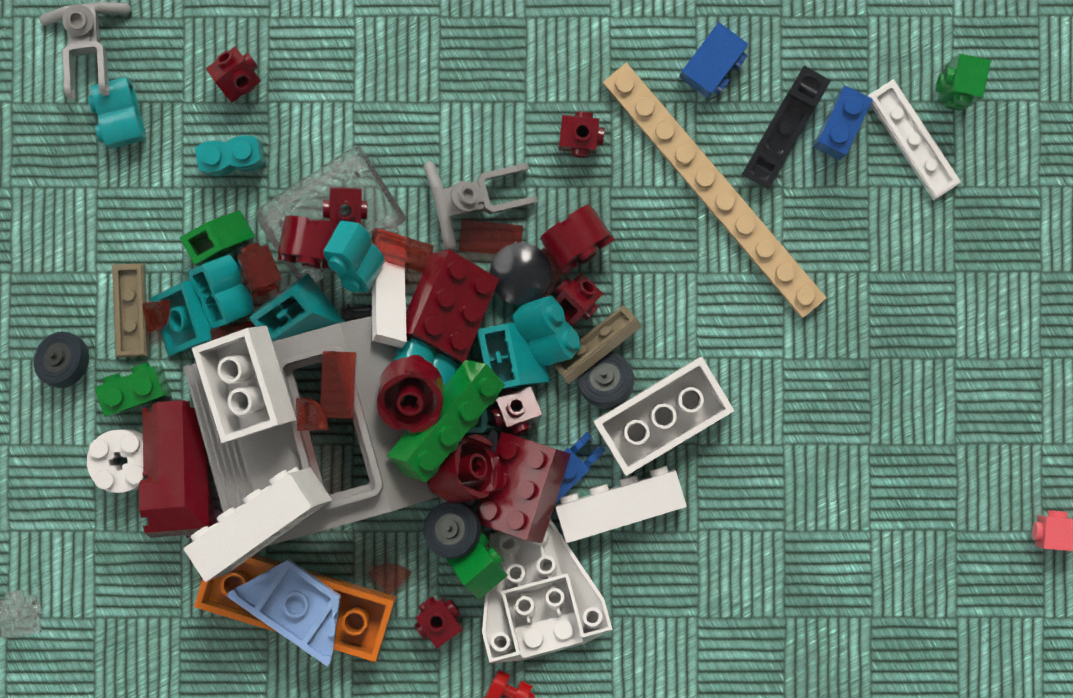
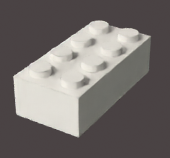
(663, 415)
(256, 523)

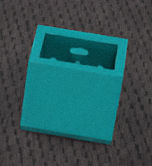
(296, 310)
(510, 357)

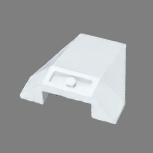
(542, 602)

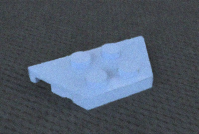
(294, 606)

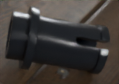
(357, 312)

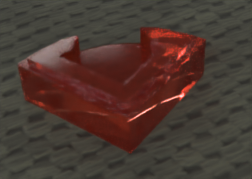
(156, 314)
(310, 415)
(389, 575)

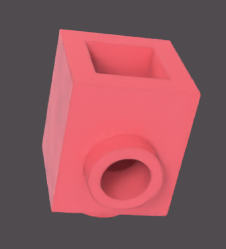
(1053, 531)

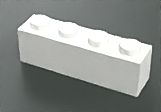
(620, 505)

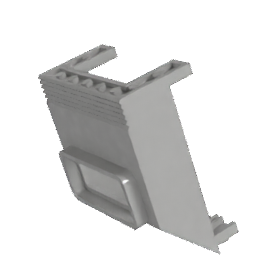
(253, 460)

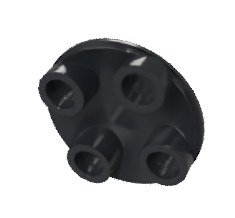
(522, 273)

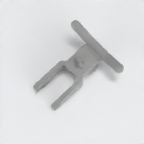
(84, 38)
(468, 198)

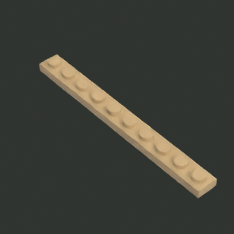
(714, 190)

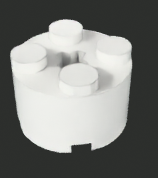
(104, 464)

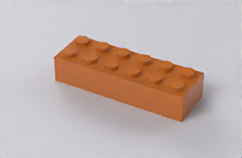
(361, 616)

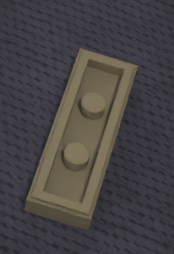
(129, 317)
(599, 343)

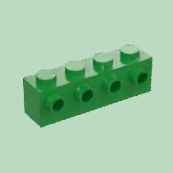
(465, 399)

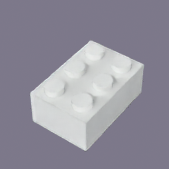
(243, 383)

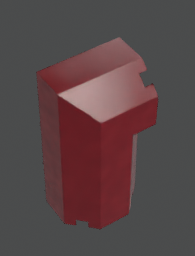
(177, 472)

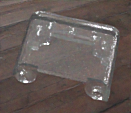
(307, 197)

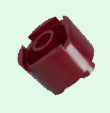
(576, 238)
(305, 241)
(410, 394)
(468, 471)

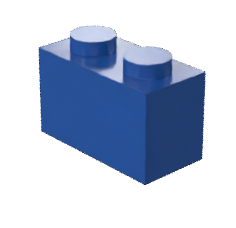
(714, 60)
(842, 122)

